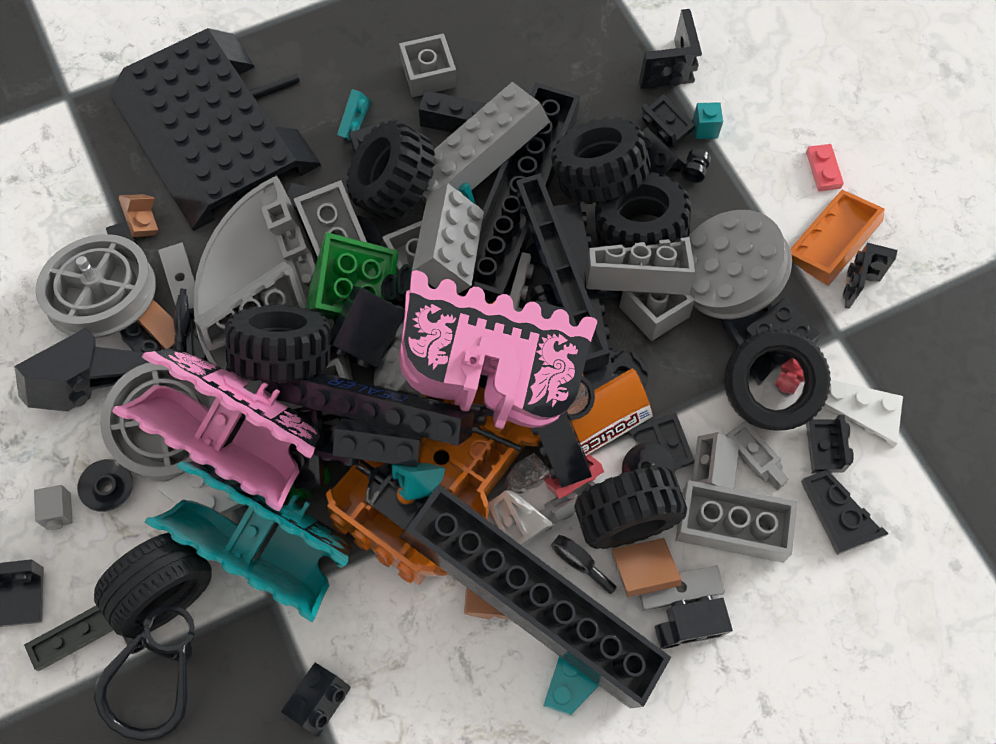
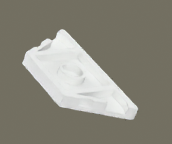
(193, 488)

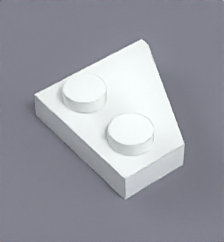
(518, 517)

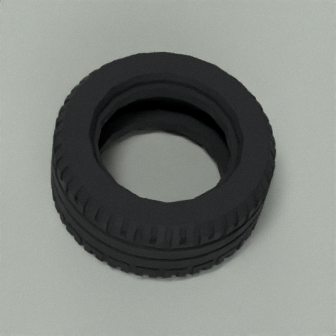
(815, 375)
(150, 577)

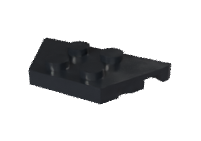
(738, 332)

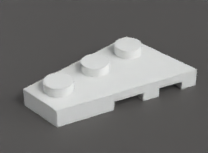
(869, 408)

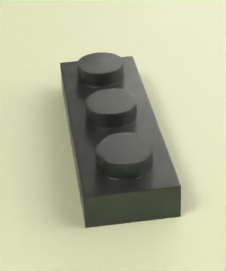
(67, 638)

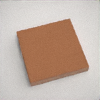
(646, 567)

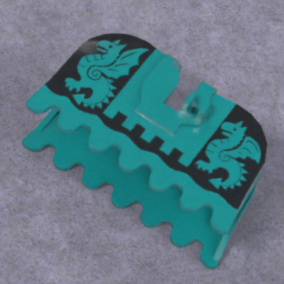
(291, 557)

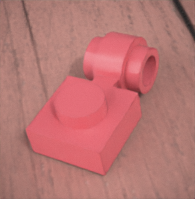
(789, 377)

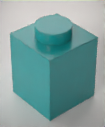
(707, 120)

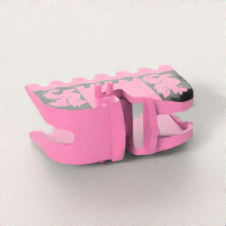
(528, 359)
(261, 448)

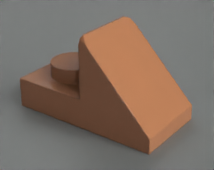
(139, 215)

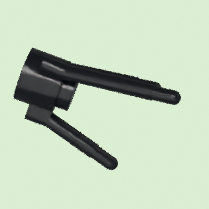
(480, 417)

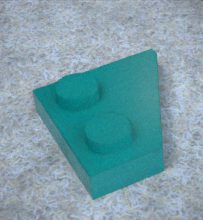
(354, 113)
(568, 688)

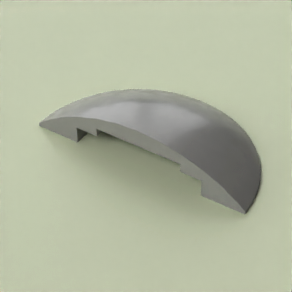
(247, 244)

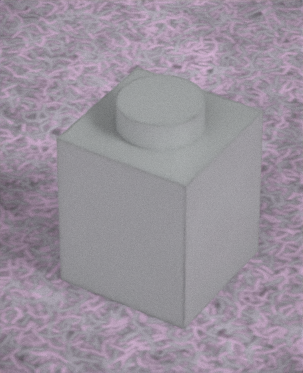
(53, 507)

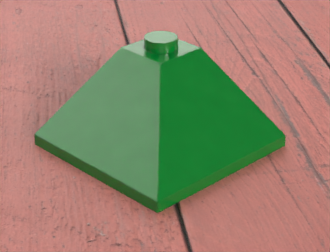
(347, 264)

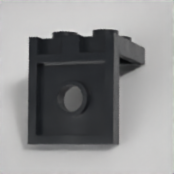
(679, 61)

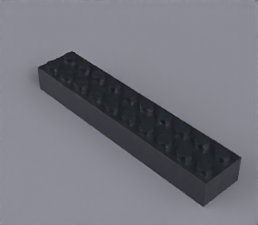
(503, 225)
(536, 597)

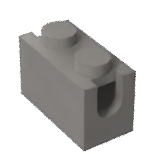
(716, 460)

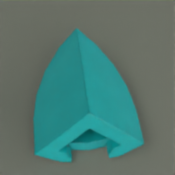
(419, 480)

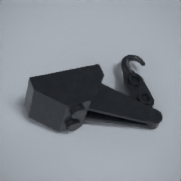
(72, 368)

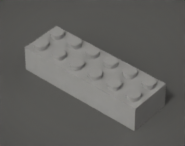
(487, 139)

